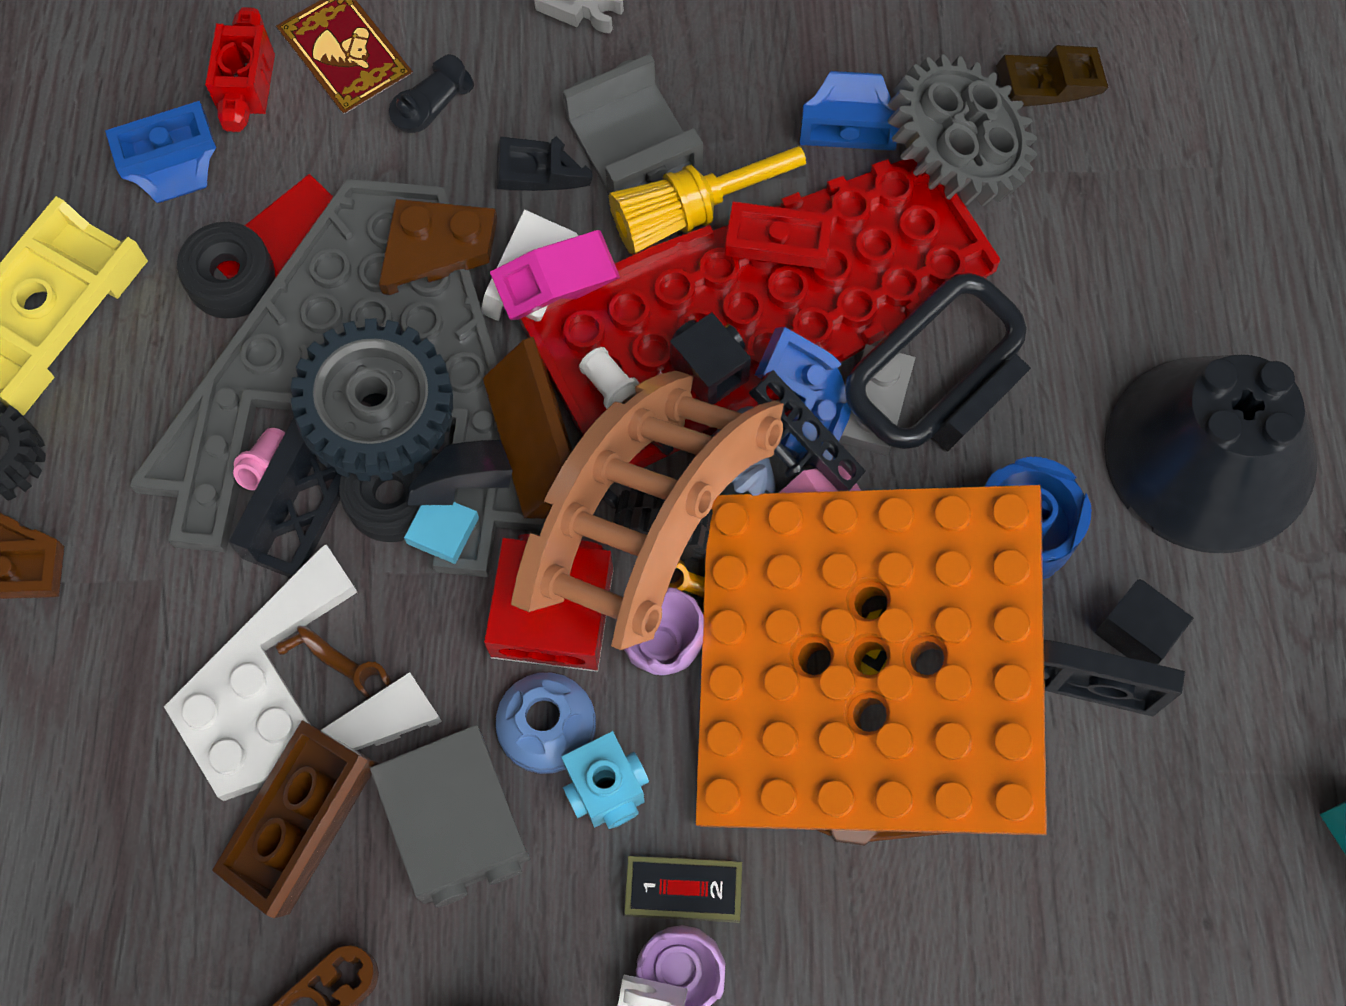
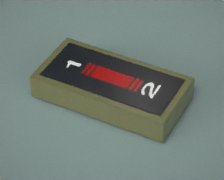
(683, 889)

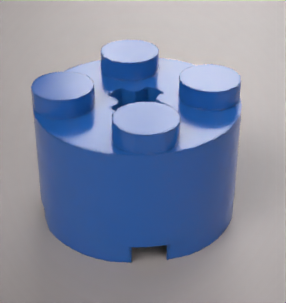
(1064, 506)

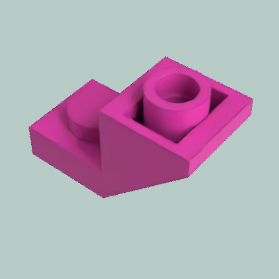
(553, 273)

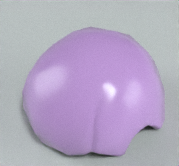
(676, 639)
(687, 960)

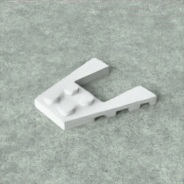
(243, 714)

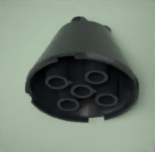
(1213, 451)

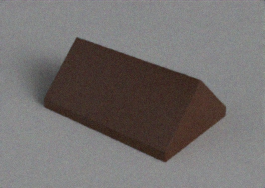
(528, 424)
(293, 820)

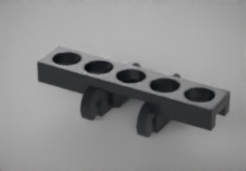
(814, 449)

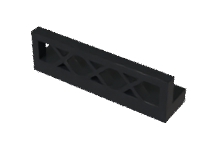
(275, 498)

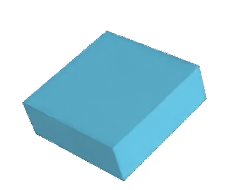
(442, 530)

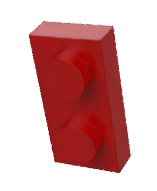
(778, 235)

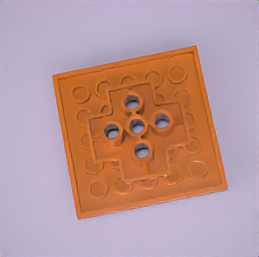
(955, 744)

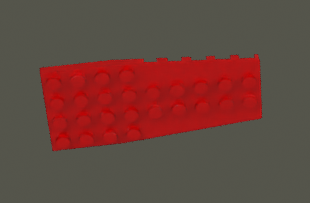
(884, 258)

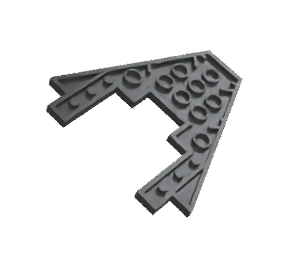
(322, 286)

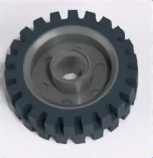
(363, 363)

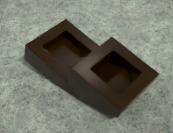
(1060, 77)

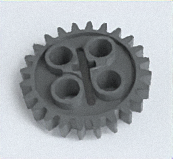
(962, 130)

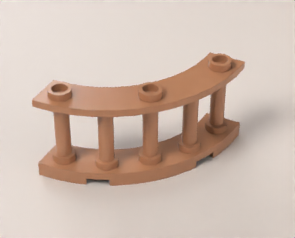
(604, 458)

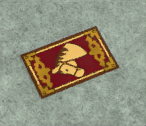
(344, 51)

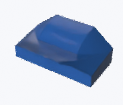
(849, 113)
(165, 151)

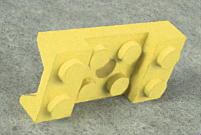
(77, 271)

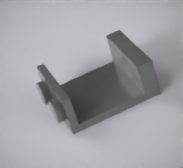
(629, 127)
(450, 817)

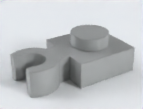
(574, 10)

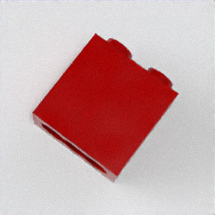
(556, 634)

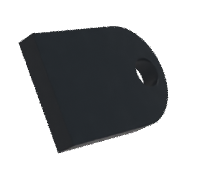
(1110, 678)

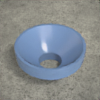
(537, 749)

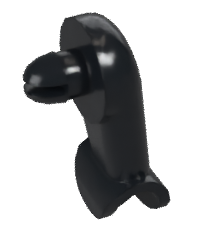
(418, 107)

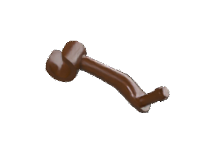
(334, 658)

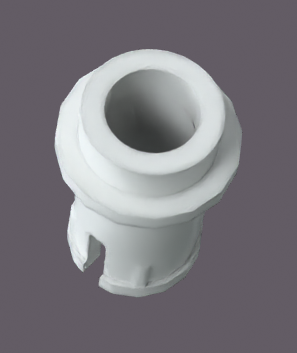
(608, 377)

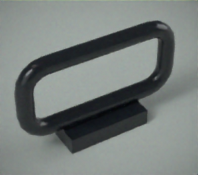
(971, 395)

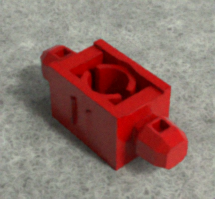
(231, 48)

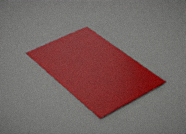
(286, 222)

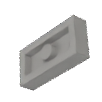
(887, 393)

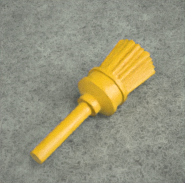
(686, 199)

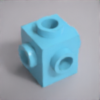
(602, 762)

